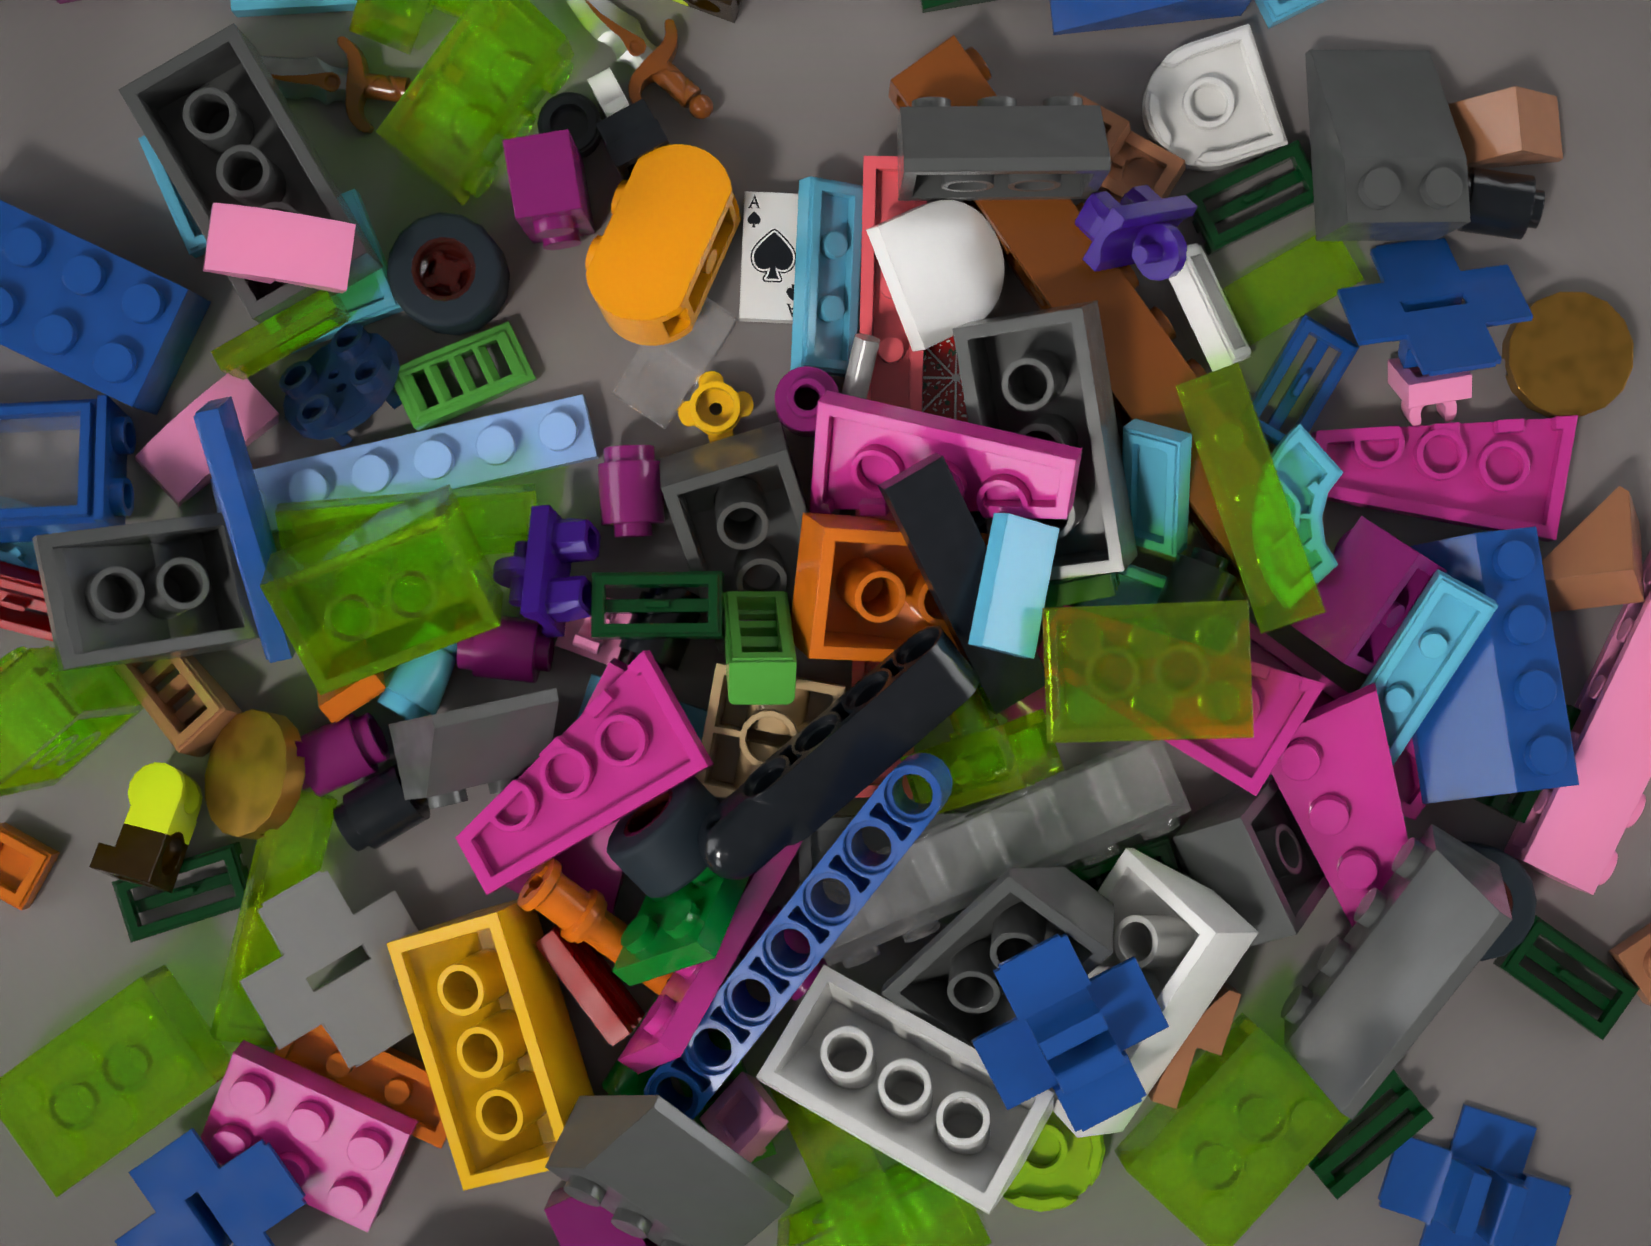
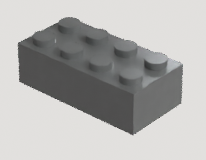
(237, 142)
(1051, 381)

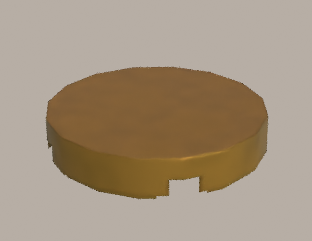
(1569, 355)
(254, 774)

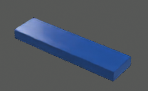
(243, 515)

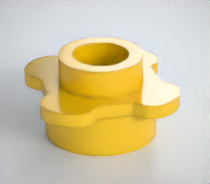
(711, 391)

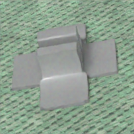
(312, 931)

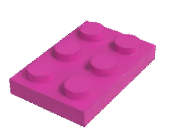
(327, 1136)

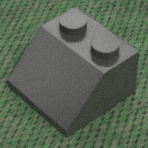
(472, 746)
(1254, 860)

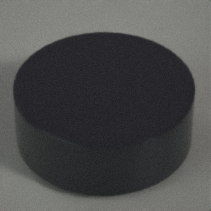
(574, 113)

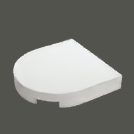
(1213, 103)
(939, 268)

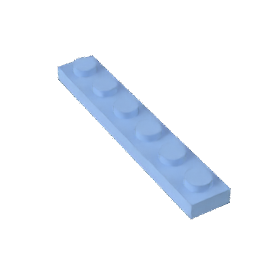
(423, 461)

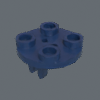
(341, 385)

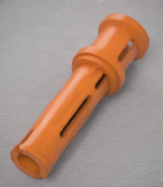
(578, 913)

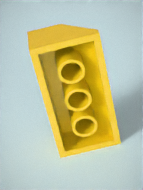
(492, 1039)

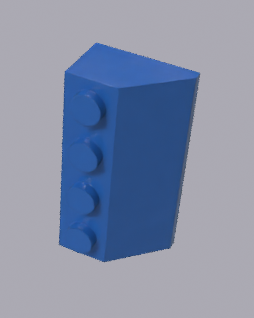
(1504, 709)

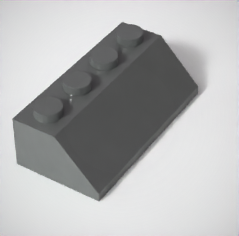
(1395, 966)

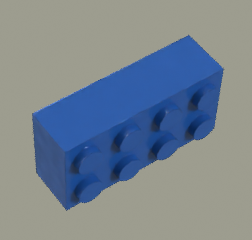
(92, 312)

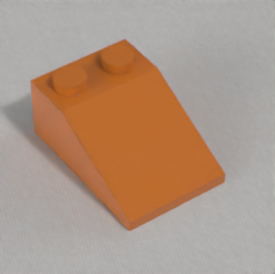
(858, 589)

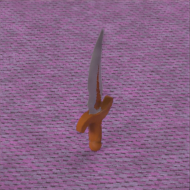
(651, 63)
(354, 84)

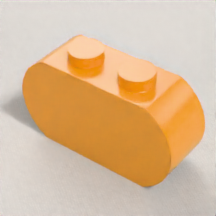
(663, 244)

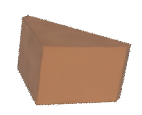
(1509, 128)
(1598, 559)

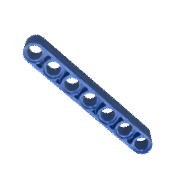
(814, 915)

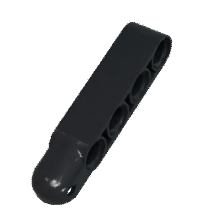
(838, 754)

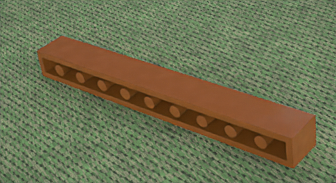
(1047, 258)

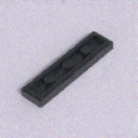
(952, 562)

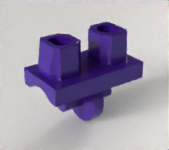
(1136, 231)
(542, 569)

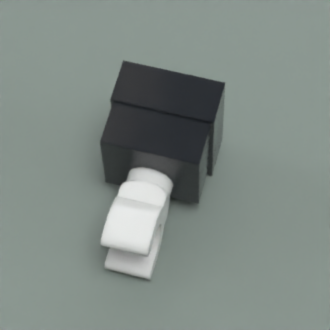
(628, 129)

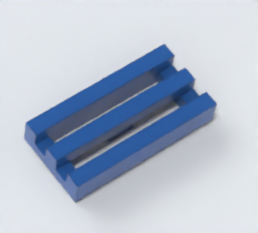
(1324, 339)

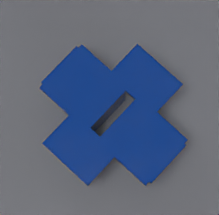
(1424, 310)
(1077, 1025)
(210, 1203)
(1466, 1203)

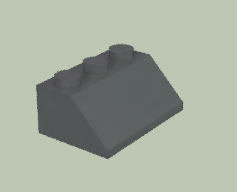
(1001, 150)
(953, 974)
(662, 1174)

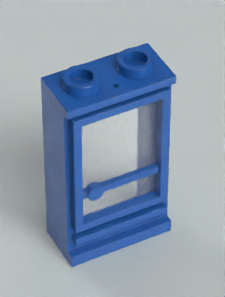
(63, 467)

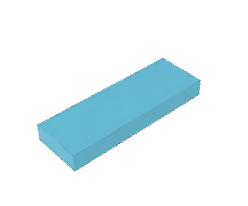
(827, 274)
(1426, 654)

